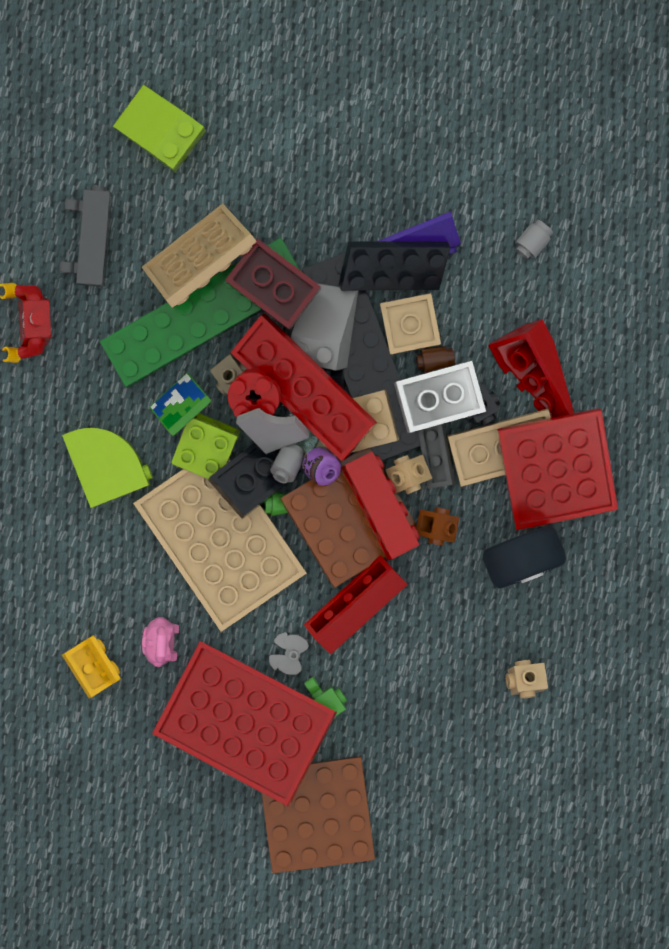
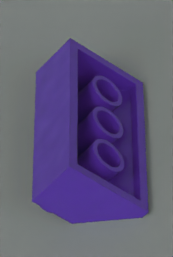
(436, 229)

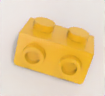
(92, 666)

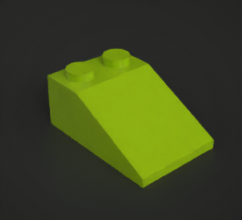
(160, 128)

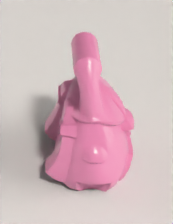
(159, 641)

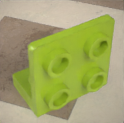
(205, 445)

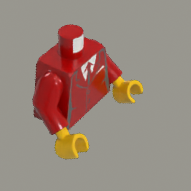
(33, 321)

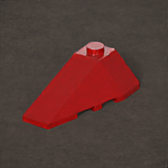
(534, 361)

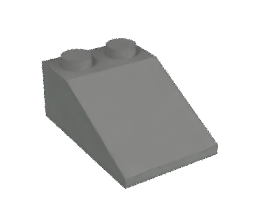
(327, 327)

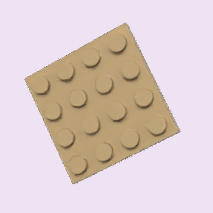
(198, 255)

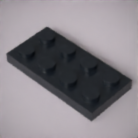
(393, 265)

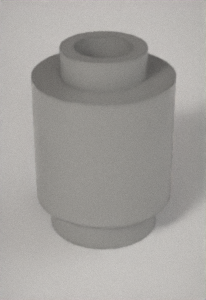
(533, 239)
(287, 463)

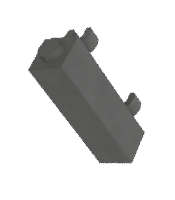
(93, 236)

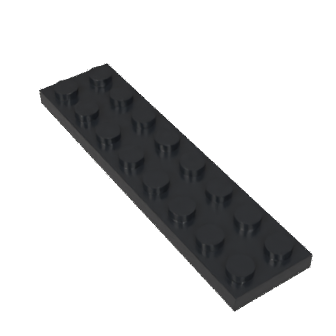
(369, 360)

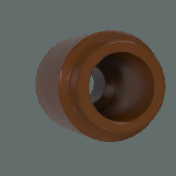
(435, 359)

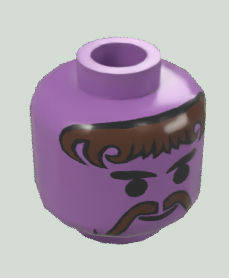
(321, 466)

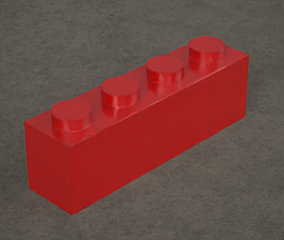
(380, 505)
(355, 605)

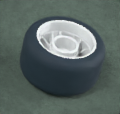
(524, 557)

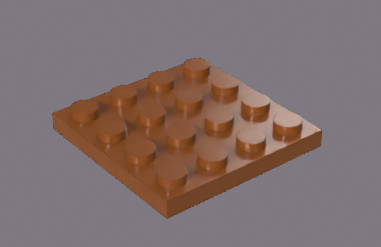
(335, 525)
(324, 821)

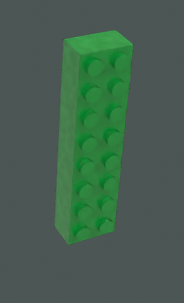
(176, 331)

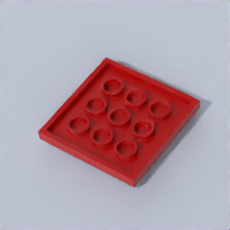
(557, 469)

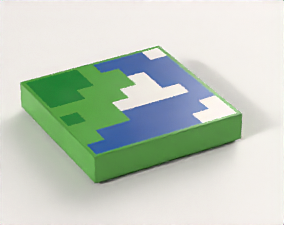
(180, 404)

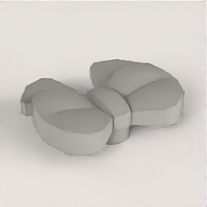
(294, 646)

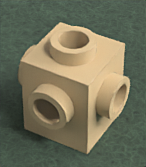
(409, 473)
(526, 679)

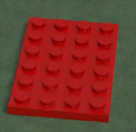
(244, 723)

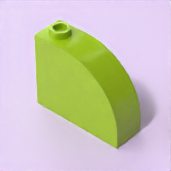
(105, 464)

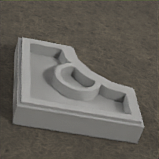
(271, 431)

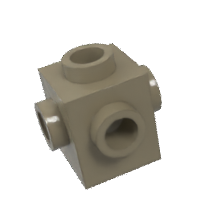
(226, 372)

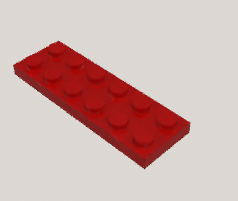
(305, 387)

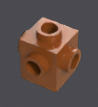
(437, 526)

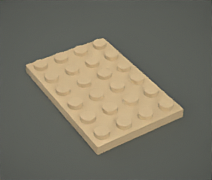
(223, 558)

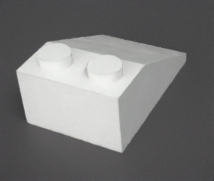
(439, 397)

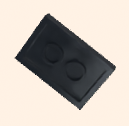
(247, 480)

